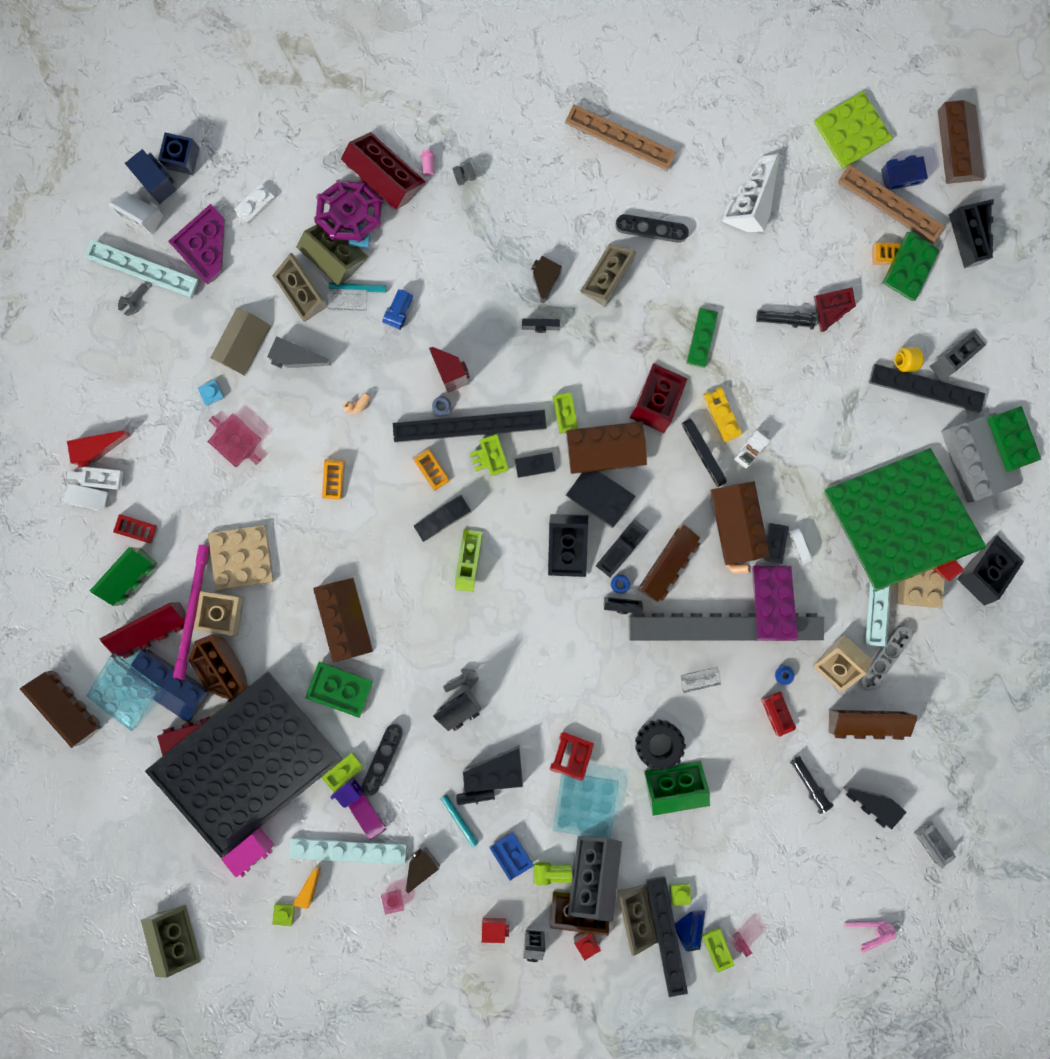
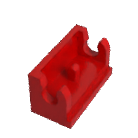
(778, 714)

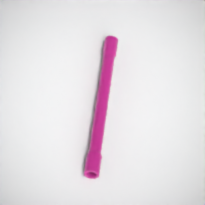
(181, 662)

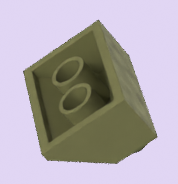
(333, 257)
(170, 941)

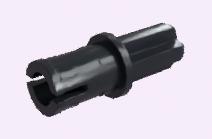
(475, 797)

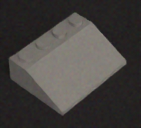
(978, 460)

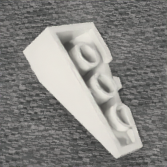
(754, 202)

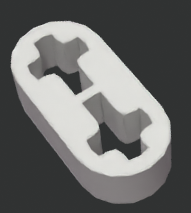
(799, 546)

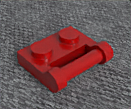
(578, 757)

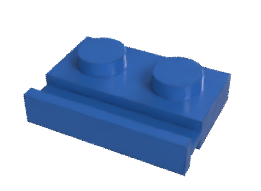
(511, 856)

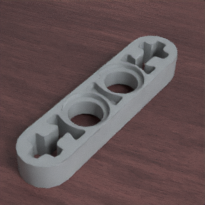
(888, 660)

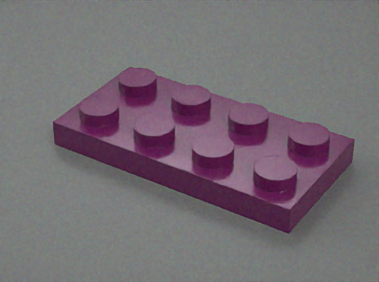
(774, 603)

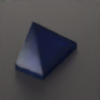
(690, 930)

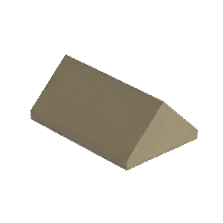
(608, 273)
(299, 288)
(240, 341)
(637, 918)

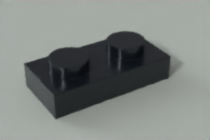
(776, 542)

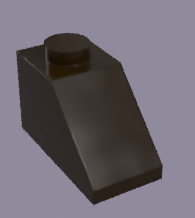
(545, 275)
(420, 868)

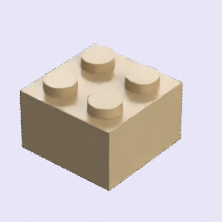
(922, 590)
(218, 613)

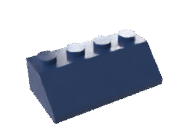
(176, 695)

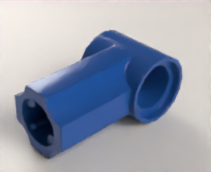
(396, 313)

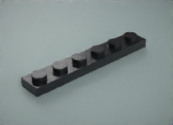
(927, 388)
(667, 936)

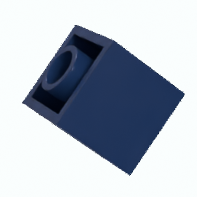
(178, 153)

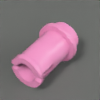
(428, 162)

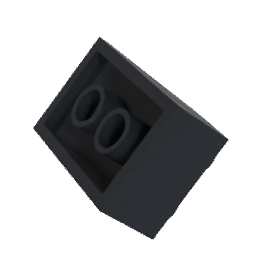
(601, 497)
(568, 545)
(991, 571)
(458, 710)

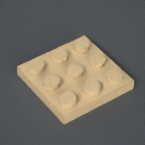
(240, 557)

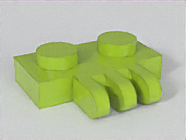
(490, 456)

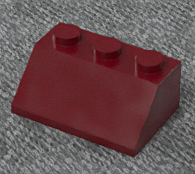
(452, 371)

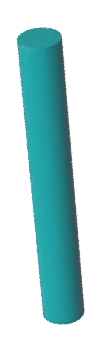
(370, 288)
(459, 820)

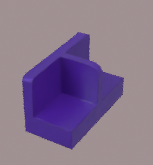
(348, 793)

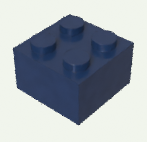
(151, 175)

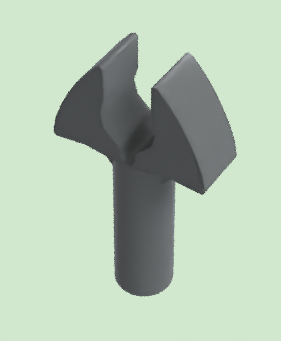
(132, 300)
(461, 681)

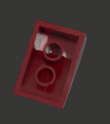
(658, 398)

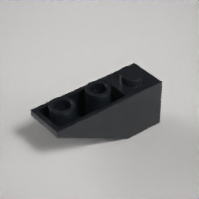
(885, 809)

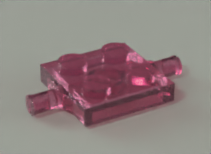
(234, 440)

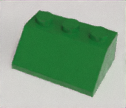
(124, 576)
(677, 788)

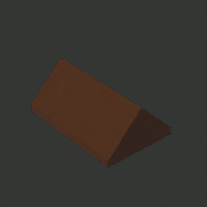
(560, 920)

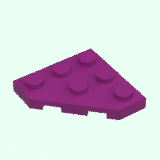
(202, 243)

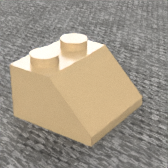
(843, 663)

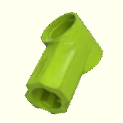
(546, 873)

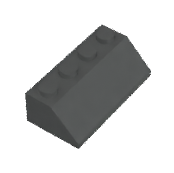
(595, 878)

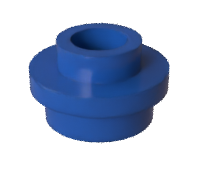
(625, 588)
(778, 675)

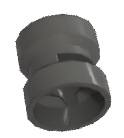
(464, 173)

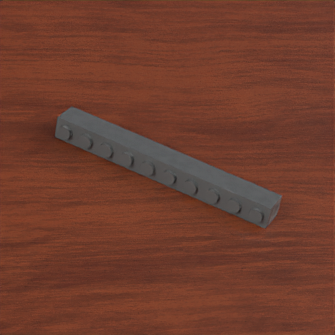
(712, 628)

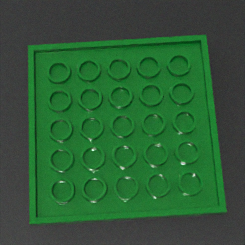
(904, 519)

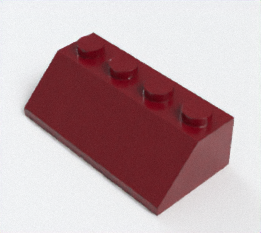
(382, 170)
(145, 630)

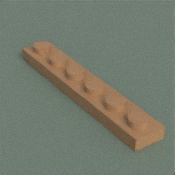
(620, 137)
(891, 204)

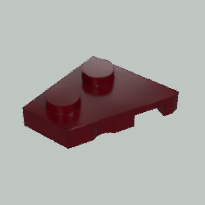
(832, 306)

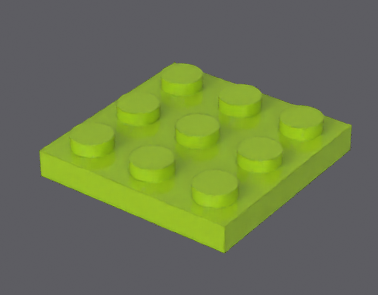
(853, 130)

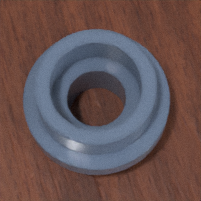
(437, 401)

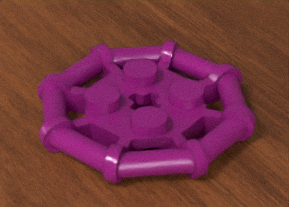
(348, 220)

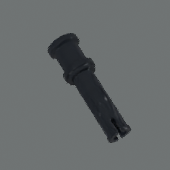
(795, 319)
(815, 792)

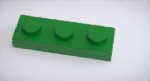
(702, 337)

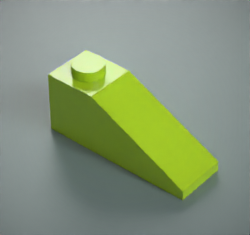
(468, 560)

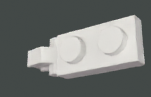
(97, 477)

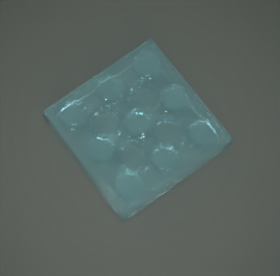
(123, 692)
(586, 806)

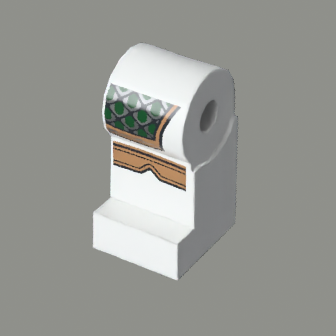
(751, 449)

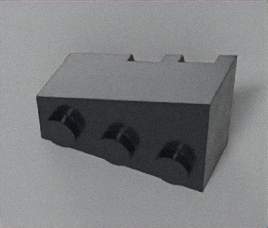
(973, 232)
(495, 773)

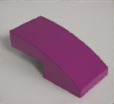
(367, 817)

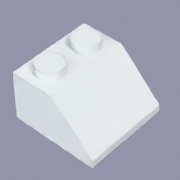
(137, 211)

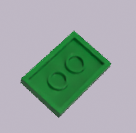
(911, 266)
(1014, 439)
(339, 689)

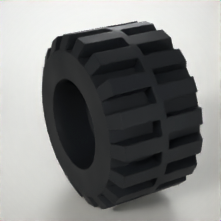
(672, 756)

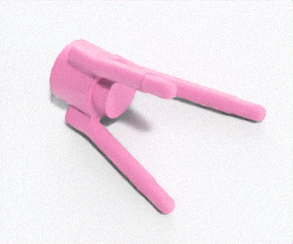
(884, 933)

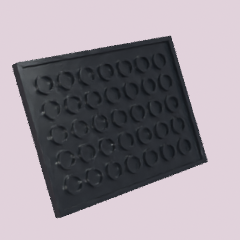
(244, 764)

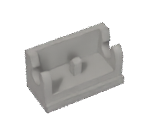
(935, 844)

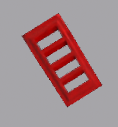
(117, 529)

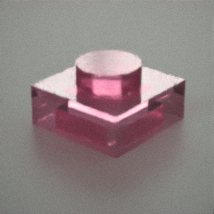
(392, 902)
(741, 945)

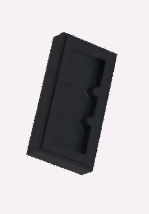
(540, 325)
(534, 465)
(623, 606)

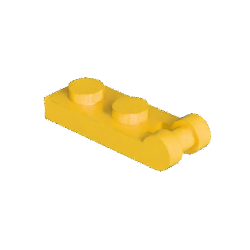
(722, 415)

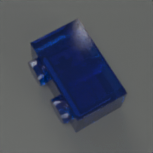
(904, 172)

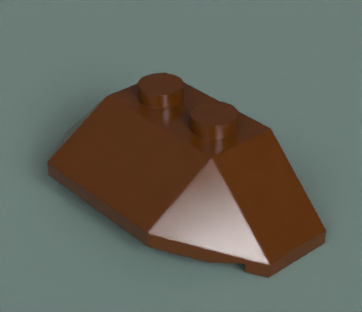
(218, 667)

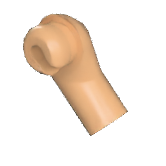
(358, 406)
(739, 568)

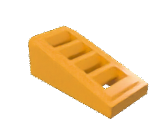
(878, 259)
(422, 455)
(333, 462)
(307, 892)

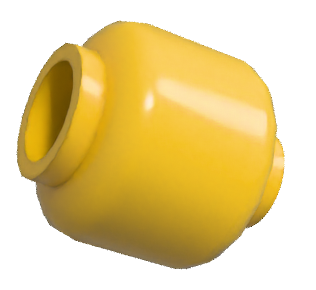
(909, 359)

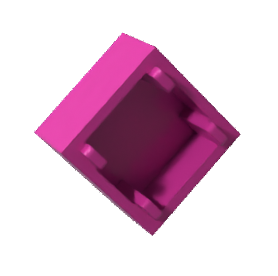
(248, 853)

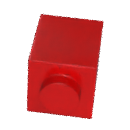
(494, 930)
(587, 945)

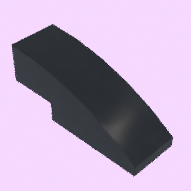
(622, 548)

